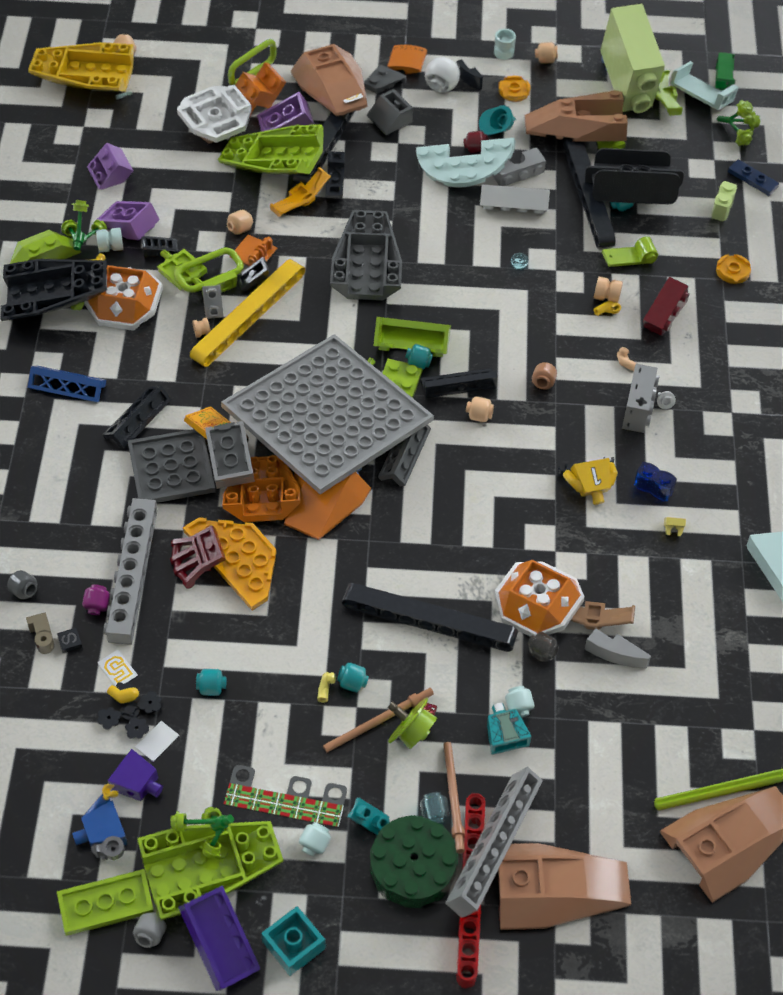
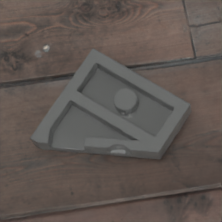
(383, 79)

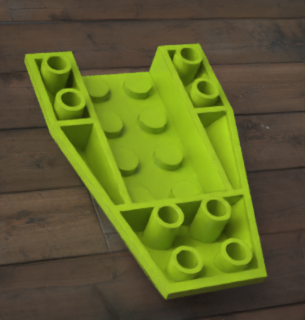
(276, 151)
(181, 872)

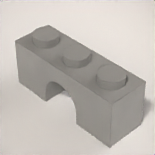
(531, 165)

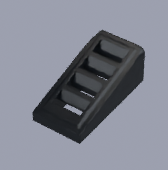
(149, 244)

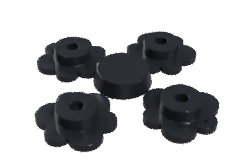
(129, 712)

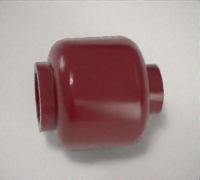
(473, 141)

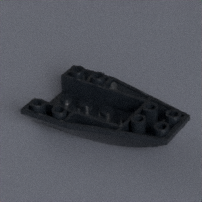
(50, 285)

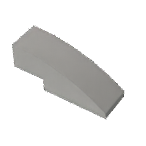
(616, 650)

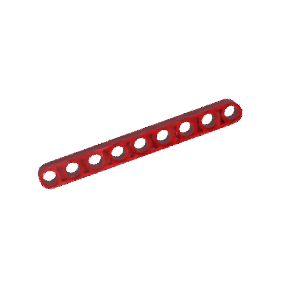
(466, 940)

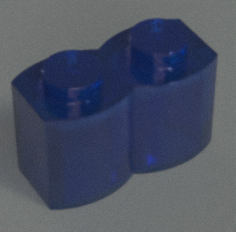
(658, 482)

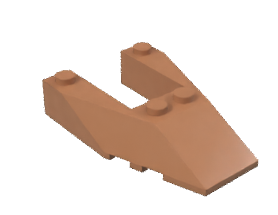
(581, 118)

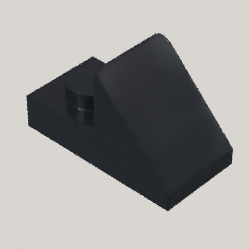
(254, 274)

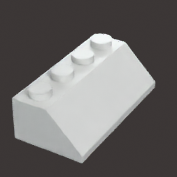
(514, 197)

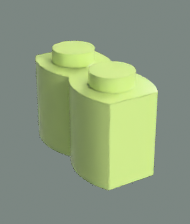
(724, 201)

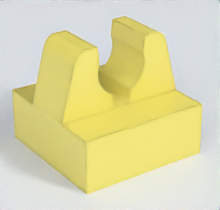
(678, 523)

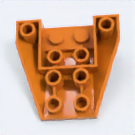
(269, 497)
(322, 512)

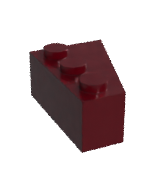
(666, 306)

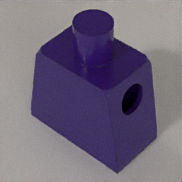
(135, 777)

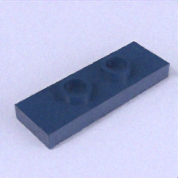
(753, 177)

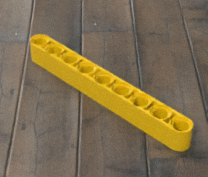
(247, 313)

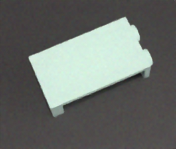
(700, 90)

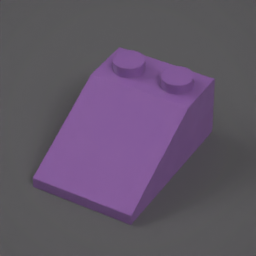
(286, 113)
(132, 218)

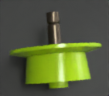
(414, 725)

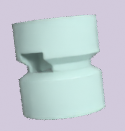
(504, 44)
(109, 240)

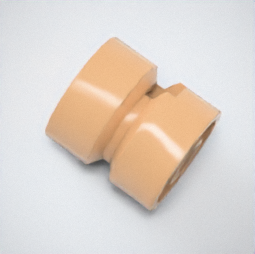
(608, 290)

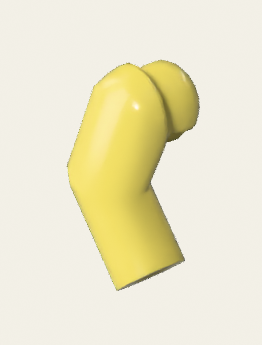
(323, 690)

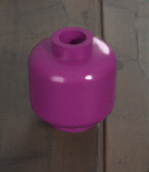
(96, 599)

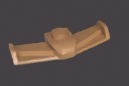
(595, 616)

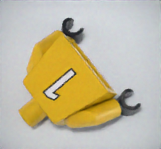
(591, 477)

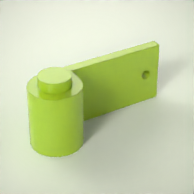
(641, 253)

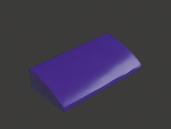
(219, 938)

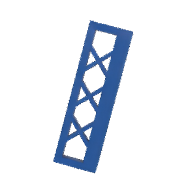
(67, 376)

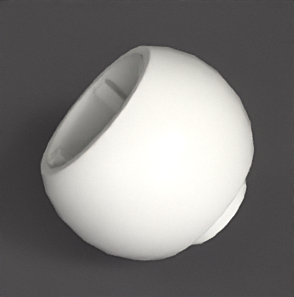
(442, 74)

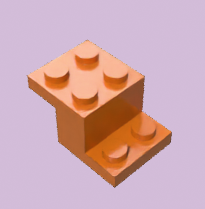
(261, 88)

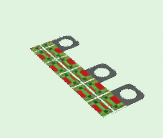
(290, 805)

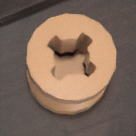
(201, 327)

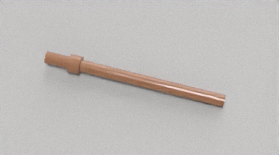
(412, 701)
(458, 830)

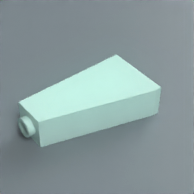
(768, 553)

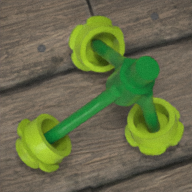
(73, 229)
(211, 816)

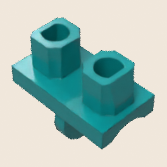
(368, 816)

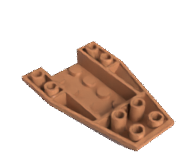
(331, 77)
(729, 839)
(557, 885)

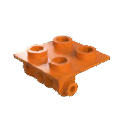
(253, 249)

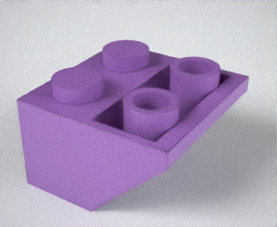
(109, 167)

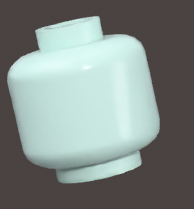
(520, 699)
(314, 839)

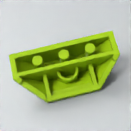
(44, 246)

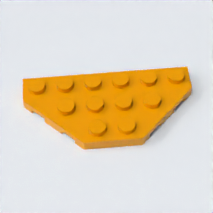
(247, 555)

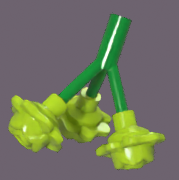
(746, 111)

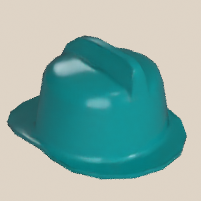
(496, 120)

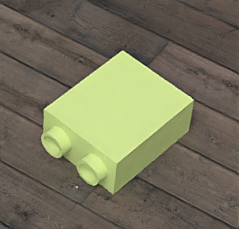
(632, 57)

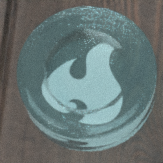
(519, 261)

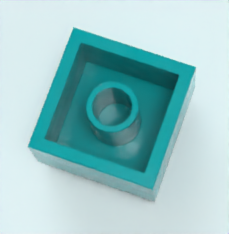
(293, 940)

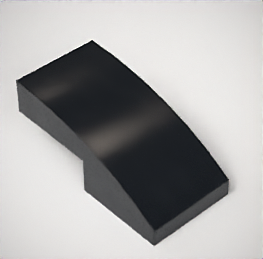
(470, 76)

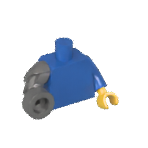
(103, 827)

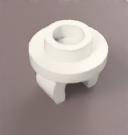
(666, 400)

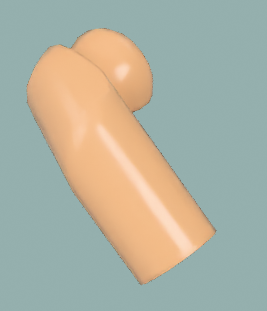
(624, 360)

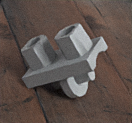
(212, 301)

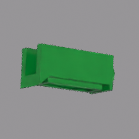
(724, 71)

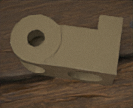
(43, 638)

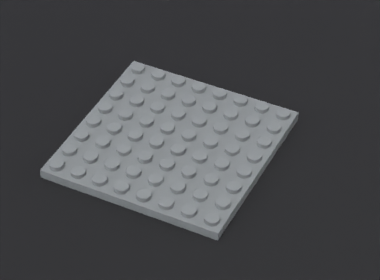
(327, 413)

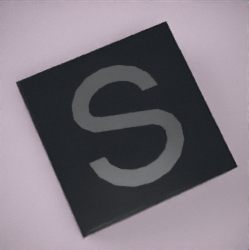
(69, 640)

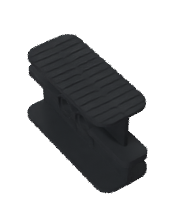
(634, 176)

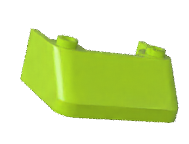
(406, 333)

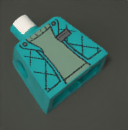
(506, 730)

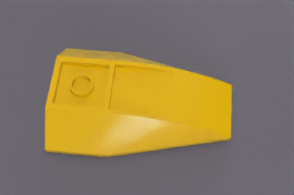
(86, 65)

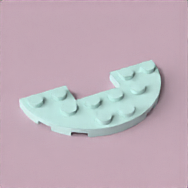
(468, 169)

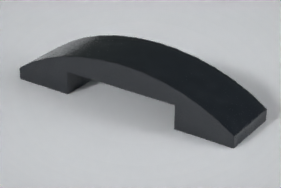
(336, 170)

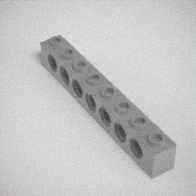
(124, 631)
(494, 843)

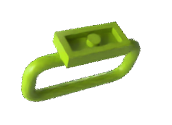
(269, 42)
(226, 280)

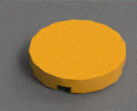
(514, 88)
(733, 269)

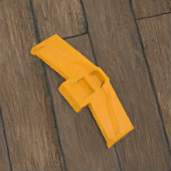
(301, 194)

